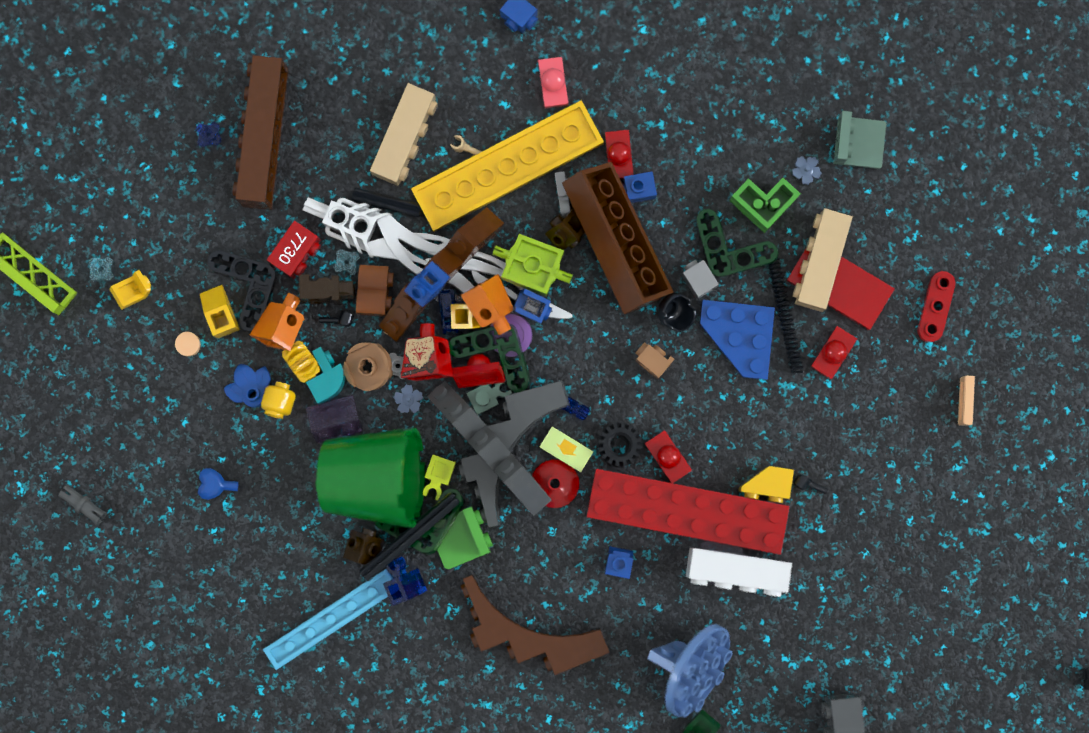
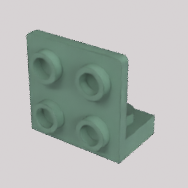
(859, 141)

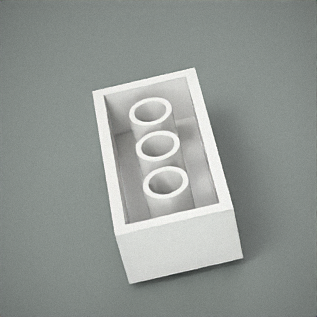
(739, 570)

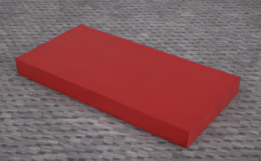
(854, 292)

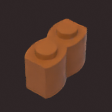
(374, 290)

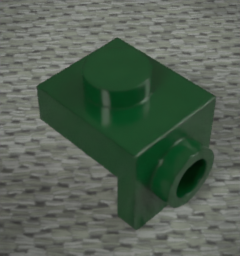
(702, 724)

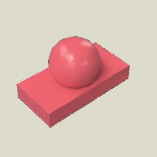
(553, 82)

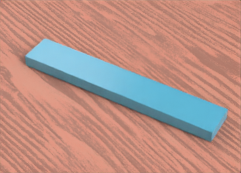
(328, 620)

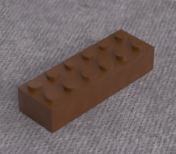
(261, 132)
(617, 237)

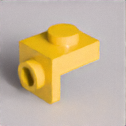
(131, 290)

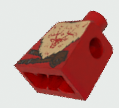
(426, 356)

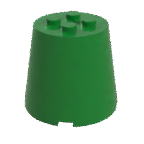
(373, 477)

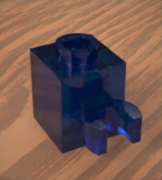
(404, 584)

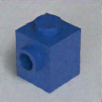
(519, 15)
(640, 187)

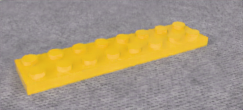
(507, 166)

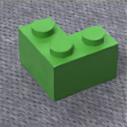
(763, 208)

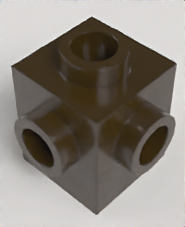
(565, 230)
(363, 546)

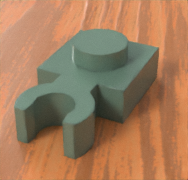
(485, 397)

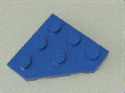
(741, 334)

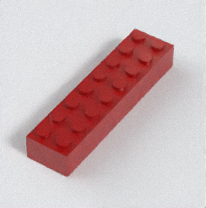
(688, 511)

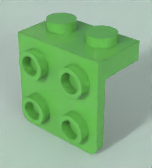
(464, 539)

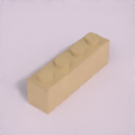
(403, 134)
(823, 259)

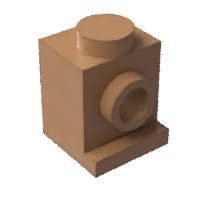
(653, 359)

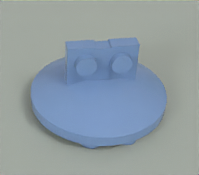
(693, 668)

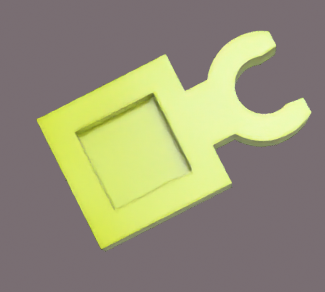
(439, 473)

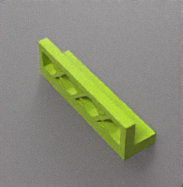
(29, 284)

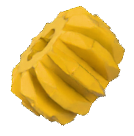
(301, 362)

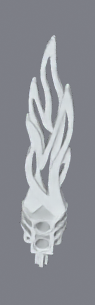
(391, 248)

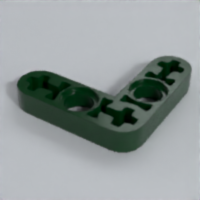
(732, 256)
(503, 347)
(436, 534)

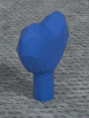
(214, 484)

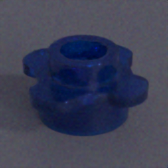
(213, 139)

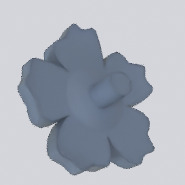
(806, 169)
(408, 399)

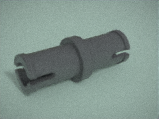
(82, 504)

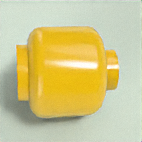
(278, 400)

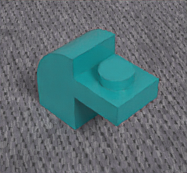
(330, 382)

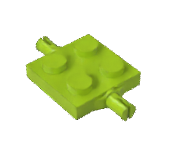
(532, 265)

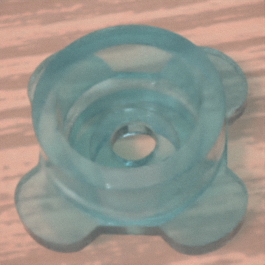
(343, 255)
(95, 264)

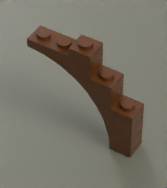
(459, 250)
(495, 628)

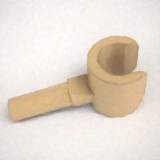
(464, 147)

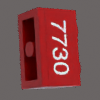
(294, 250)

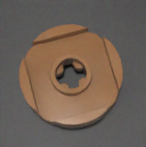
(356, 360)

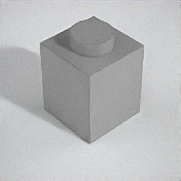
(699, 278)

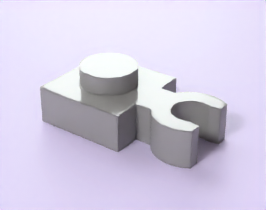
(563, 198)

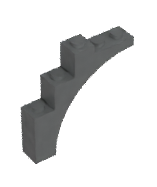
(524, 410)
(489, 448)

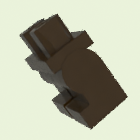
(325, 290)

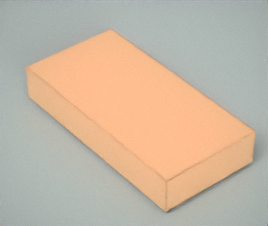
(966, 400)

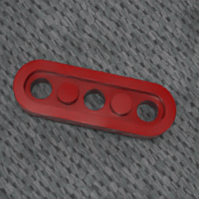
(929, 315)

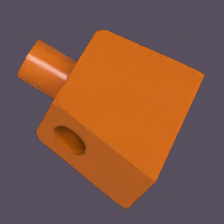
(489, 304)
(279, 324)

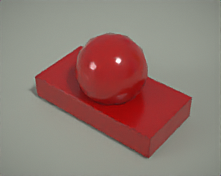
(619, 152)
(833, 352)
(478, 372)
(668, 457)

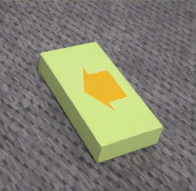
(566, 449)

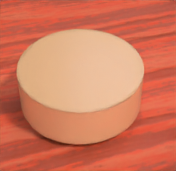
(187, 344)

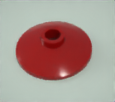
(568, 482)

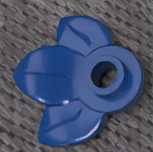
(246, 383)

